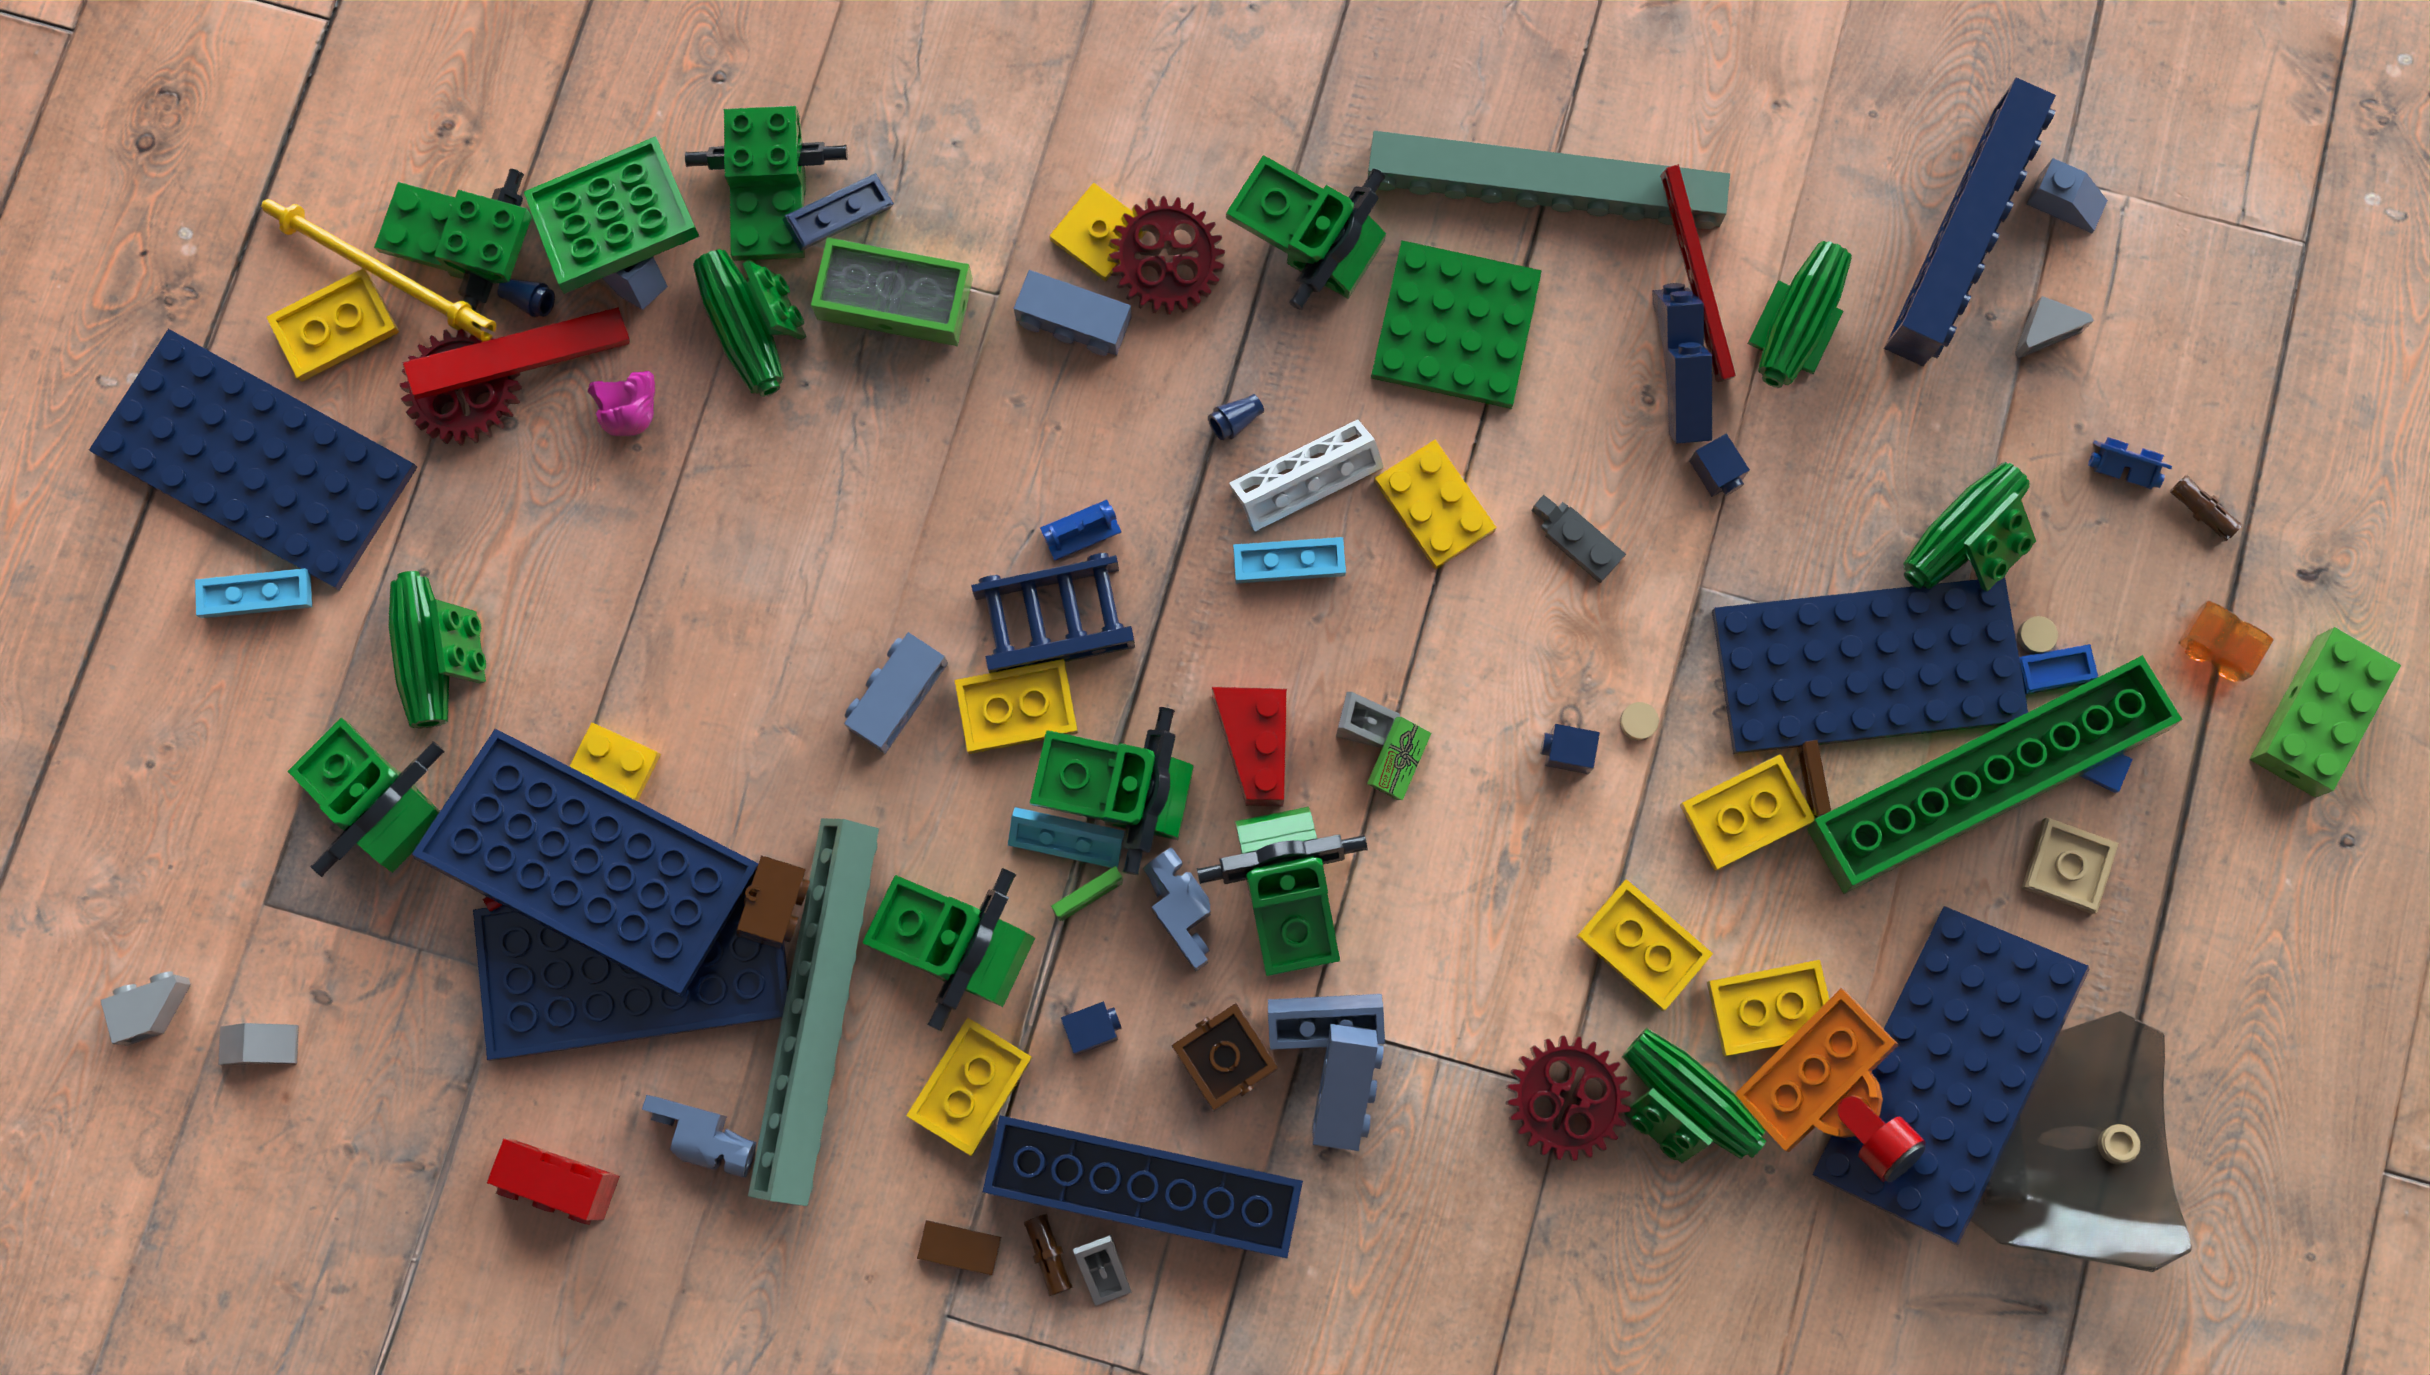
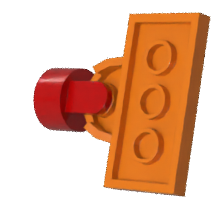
(1829, 1084)

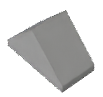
(2049, 324)
(1365, 721)
(258, 1044)
(1102, 1270)

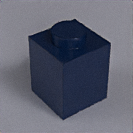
(1720, 466)
(1570, 748)
(1091, 1027)

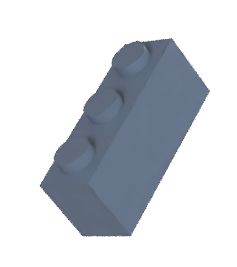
(1072, 313)
(895, 692)
(1308, 1020)
(1346, 1087)

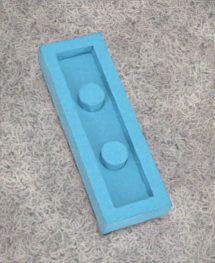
(1289, 560)
(253, 593)
(1065, 837)

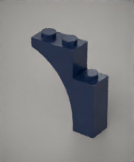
(1686, 363)

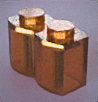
(2225, 642)

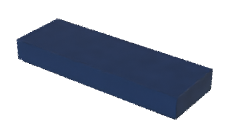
(837, 212)

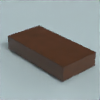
(1813, 778)
(959, 1247)

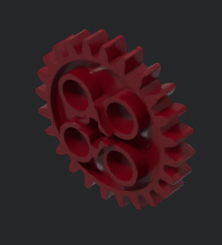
(1162, 223)
(455, 423)
(1599, 1114)

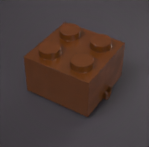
(771, 902)
(1224, 1057)

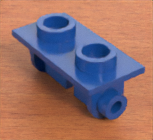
(2144, 467)
(1081, 529)

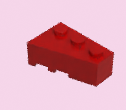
(1256, 739)
(552, 1181)

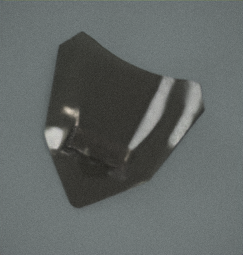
(2052, 1181)

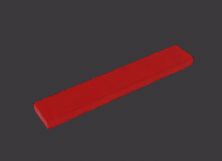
(1697, 271)
(515, 353)

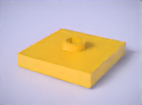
(1089, 228)

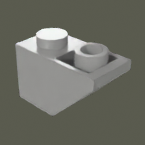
(144, 1010)

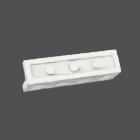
(1310, 477)

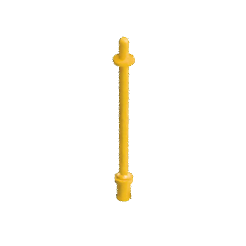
(458, 314)

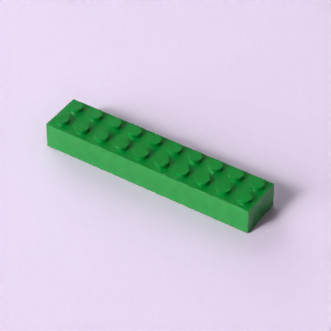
(1993, 774)

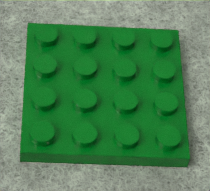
(610, 215)
(1456, 324)

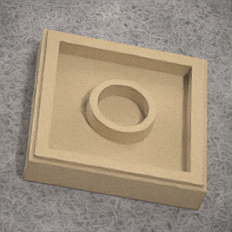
(2070, 865)

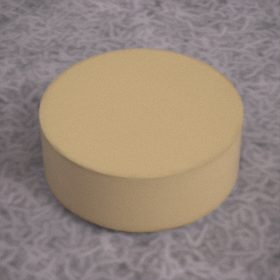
(2037, 635)
(1639, 721)
(2119, 1144)

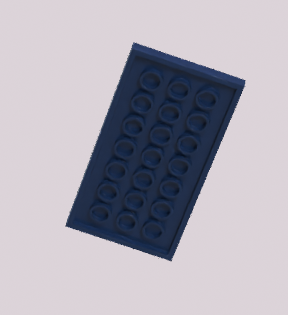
(253, 459)
(1868, 665)
(587, 862)
(560, 996)
(1967, 1058)

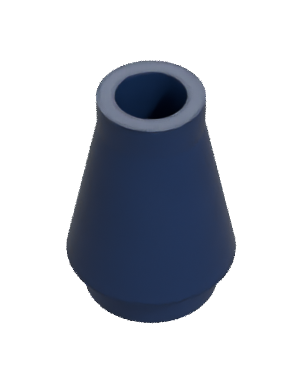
(529, 296)
(1233, 417)

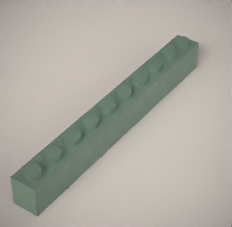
(1542, 178)
(814, 1012)

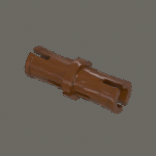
(2206, 508)
(1048, 1255)

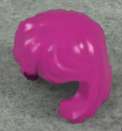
(625, 406)

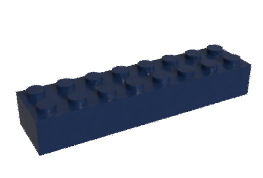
(1972, 223)
(1143, 1186)

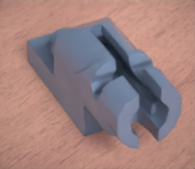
(1182, 905)
(700, 1136)

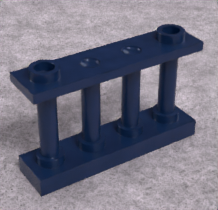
(1077, 642)

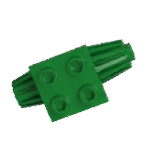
(748, 316)
(1801, 316)
(1980, 527)
(428, 646)
(1687, 1103)

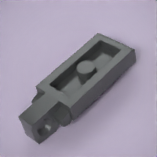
(1578, 538)

